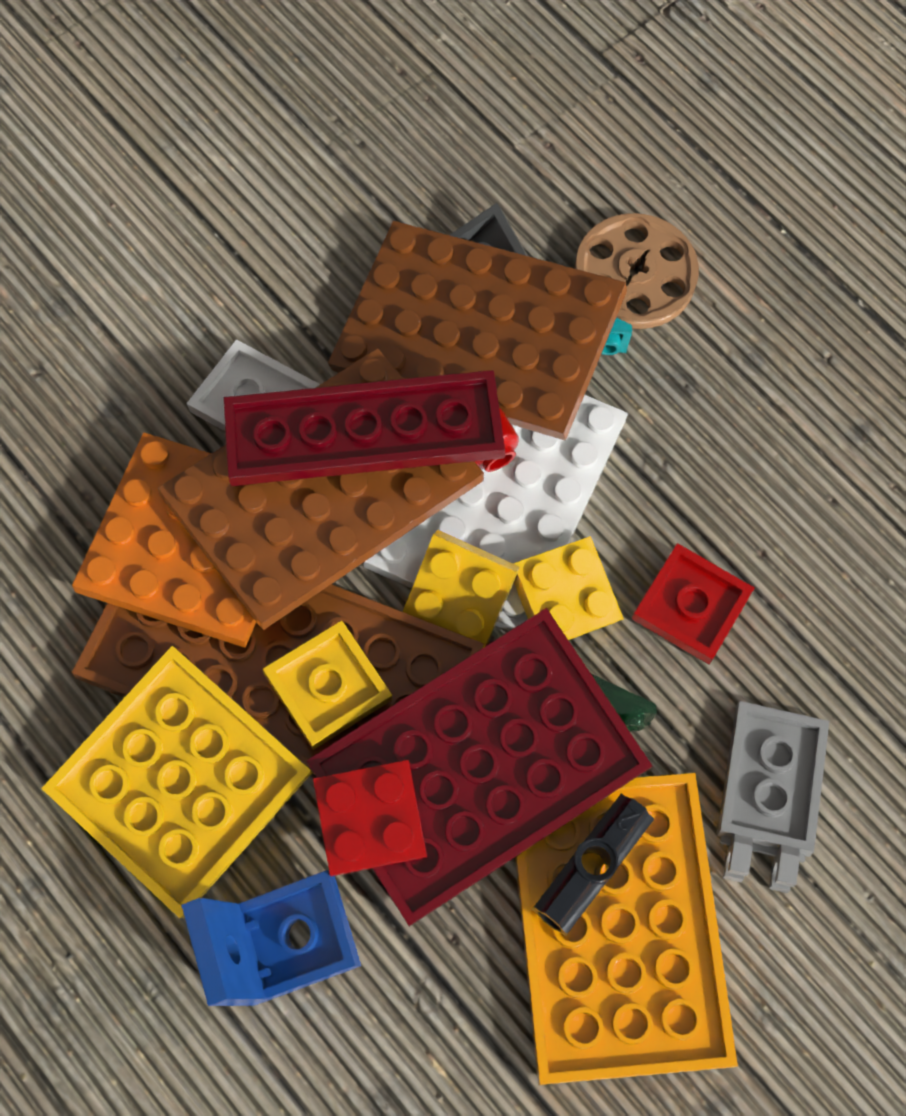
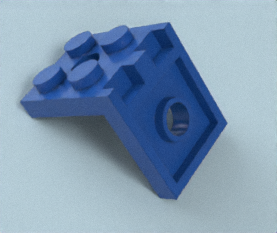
(247, 946)

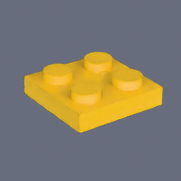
(570, 586)
(461, 587)
(327, 684)

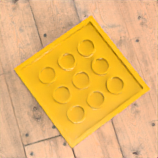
(177, 781)

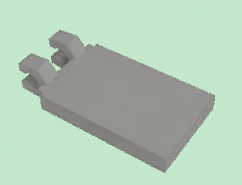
(772, 791)

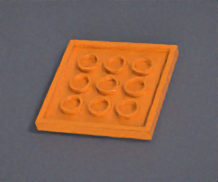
(149, 559)

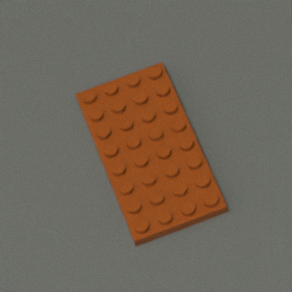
(398, 645)

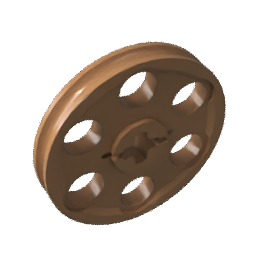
(656, 269)

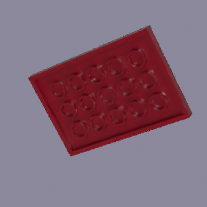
(495, 758)

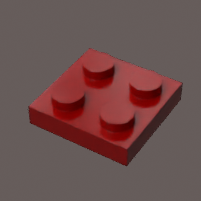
(693, 603)
(369, 818)

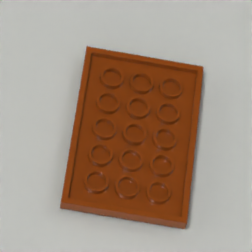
(472, 308)
(301, 535)

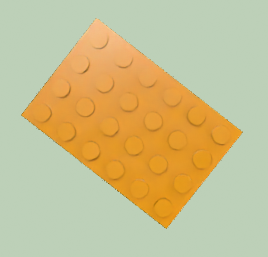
(643, 965)

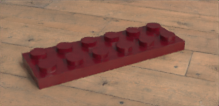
(363, 428)

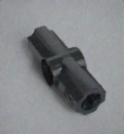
(575, 887)

